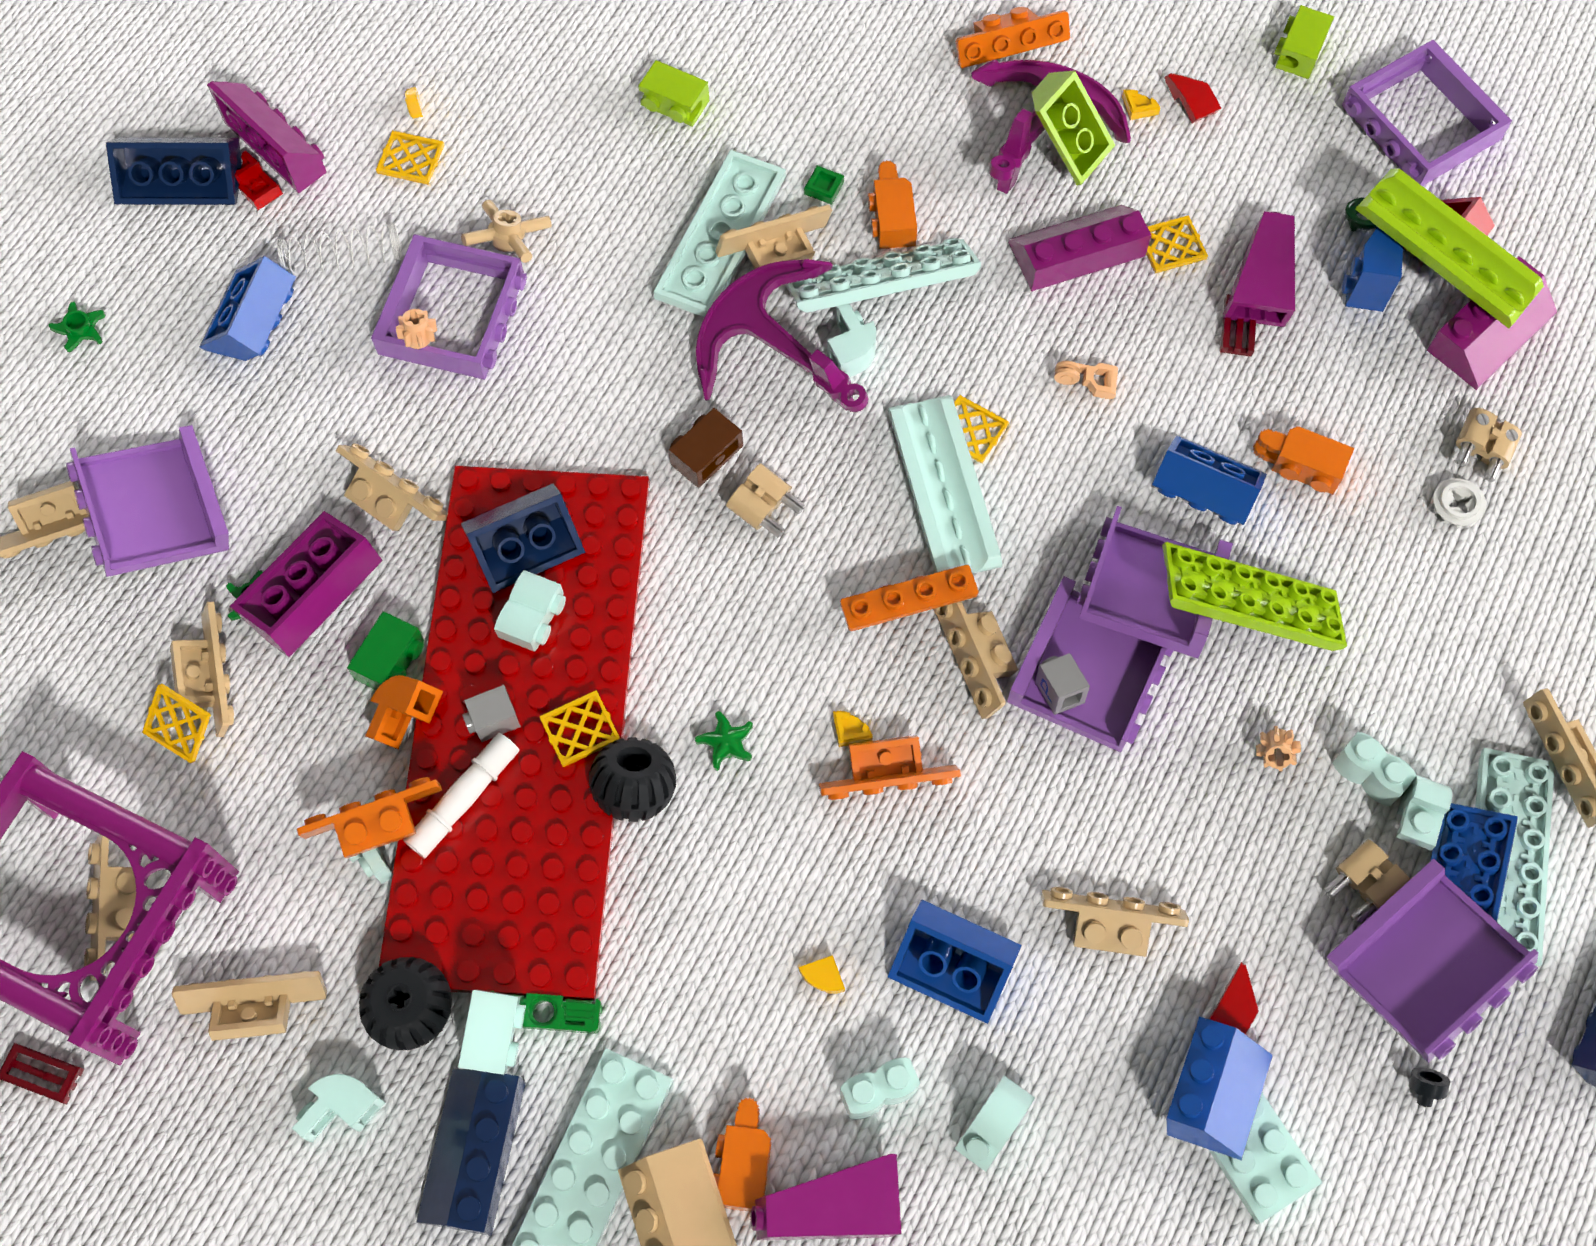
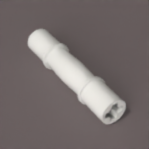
(462, 795)

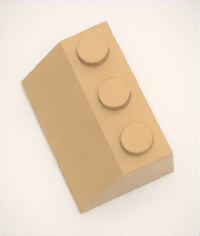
(676, 1199)

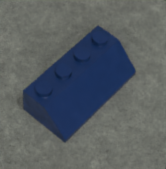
(174, 170)
(471, 1151)

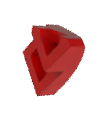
(1195, 96)
(255, 183)
(1237, 1003)

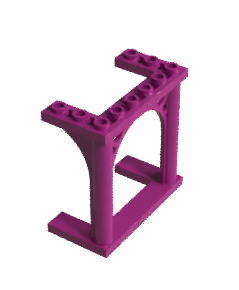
(191, 867)

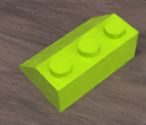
(1072, 123)

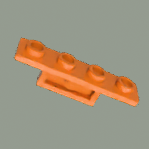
(1011, 34)
(909, 597)
(886, 765)
(374, 823)

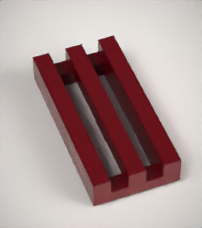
(1237, 348)
(67, 1084)

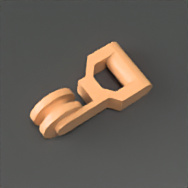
(1069, 373)

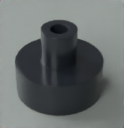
(1428, 1085)

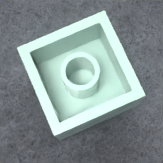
(490, 1032)

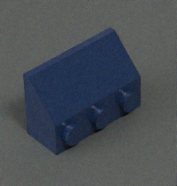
(522, 536)

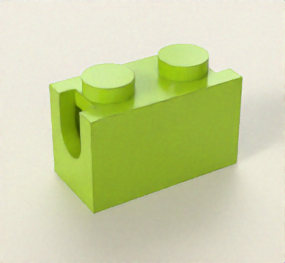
(1304, 41)
(674, 93)

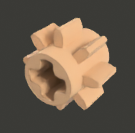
(416, 328)
(1279, 757)

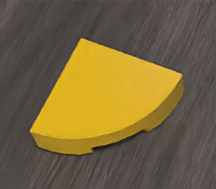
(413, 102)
(1138, 105)
(850, 729)
(823, 975)

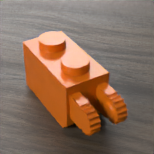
(893, 208)
(1305, 457)
(744, 1159)

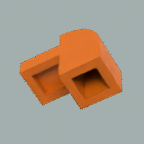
(398, 702)

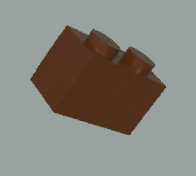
(705, 447)

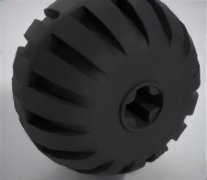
(632, 779)
(422, 1014)

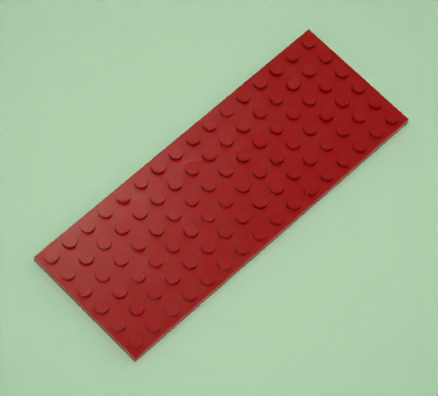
(524, 873)

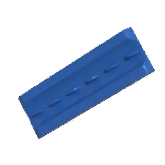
(1477, 853)

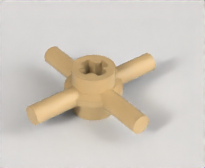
(506, 231)

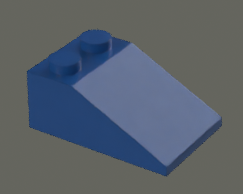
(1374, 273)

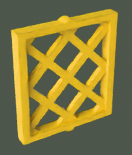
(406, 175)
(1178, 262)
(980, 411)
(186, 706)
(572, 706)

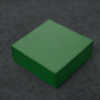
(824, 185)

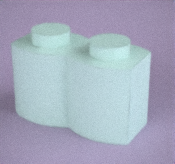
(529, 611)
(1379, 773)
(869, 1091)

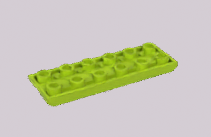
(1451, 246)
(1253, 598)

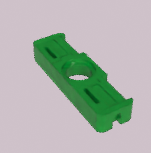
(568, 1016)

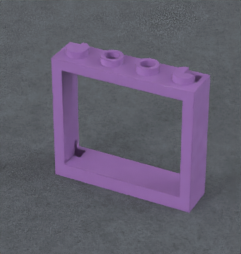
(1453, 84)
(405, 287)

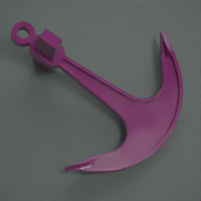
(1027, 125)
(743, 311)

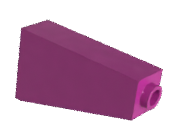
(1267, 274)
(836, 1206)

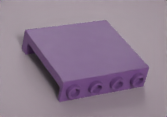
(149, 504)
(1132, 590)
(1112, 663)
(1432, 962)

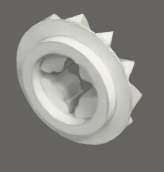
(1462, 491)

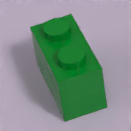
(386, 651)

